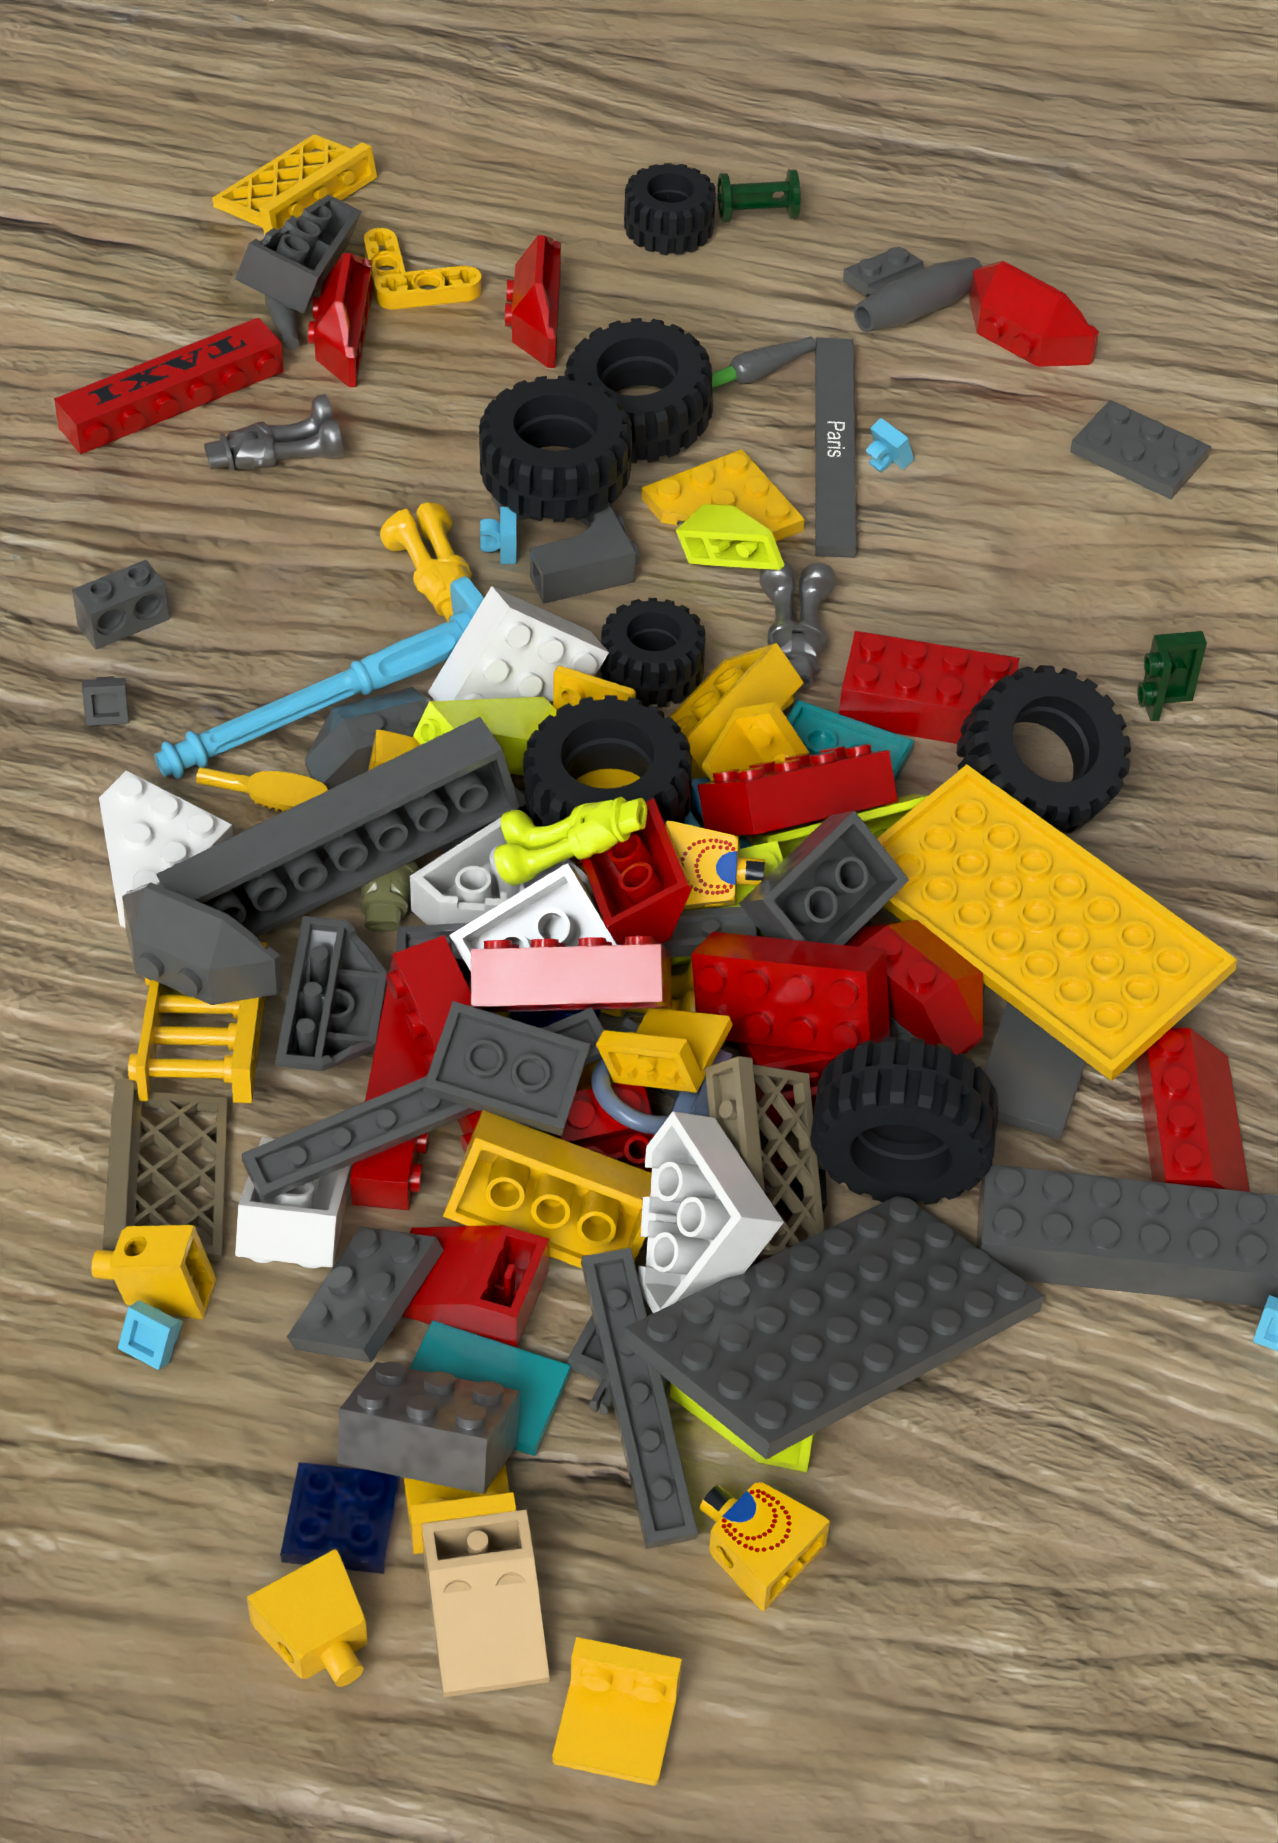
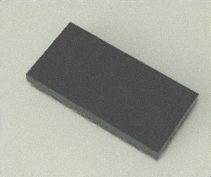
(1032, 1075)

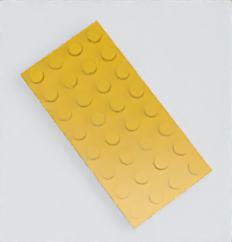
(1049, 922)

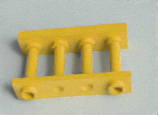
(240, 1037)

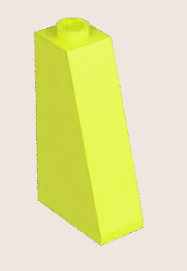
(507, 719)

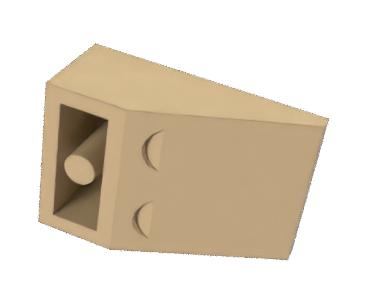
(485, 1603)

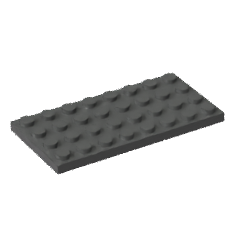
(831, 1324)

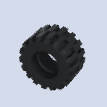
(669, 208)
(654, 650)

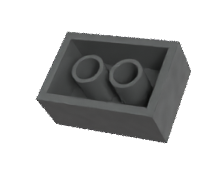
(826, 885)

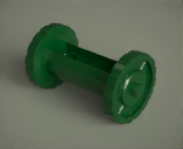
(758, 195)

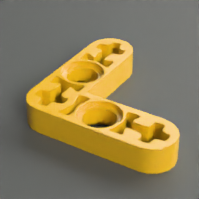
(393, 285)

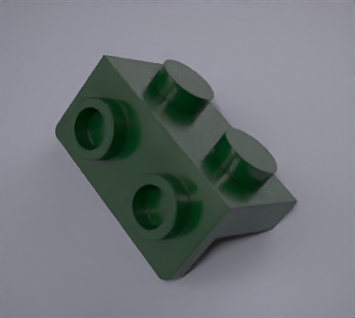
(1171, 670)

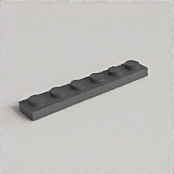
(638, 1403)

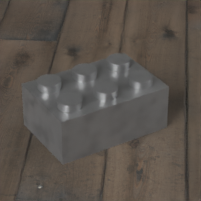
(429, 1427)

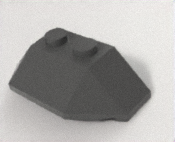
(348, 733)
(197, 948)
(331, 998)

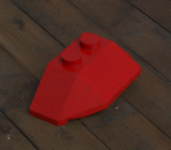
(536, 300)
(342, 317)
(1030, 317)
(929, 984)

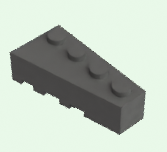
(301, 254)

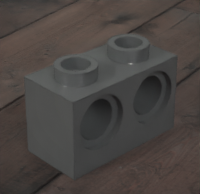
(121, 604)

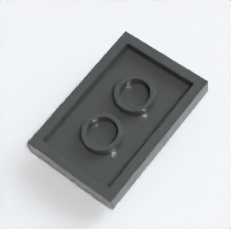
(1140, 449)
(506, 1068)
(365, 1294)

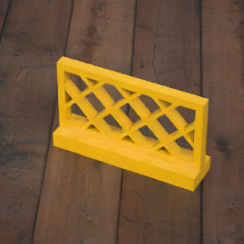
(340, 176)

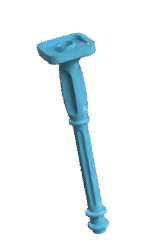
(364, 676)

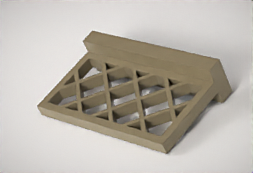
(735, 1108)
(125, 1161)

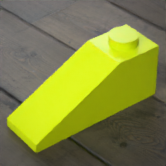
(728, 538)

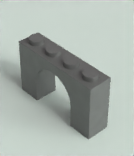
(585, 563)

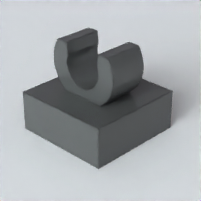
(105, 701)

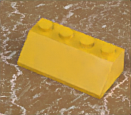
(735, 683)
(548, 1190)

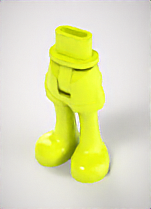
(587, 831)

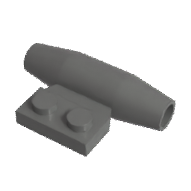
(905, 290)

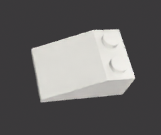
(296, 1225)

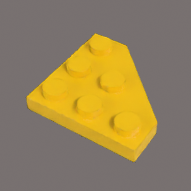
(724, 481)

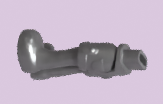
(265, 444)
(805, 640)

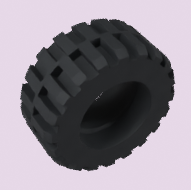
(655, 357)
(552, 481)
(1073, 713)
(604, 737)
(905, 1121)

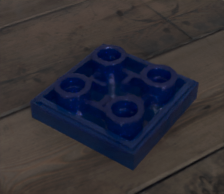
(341, 1512)

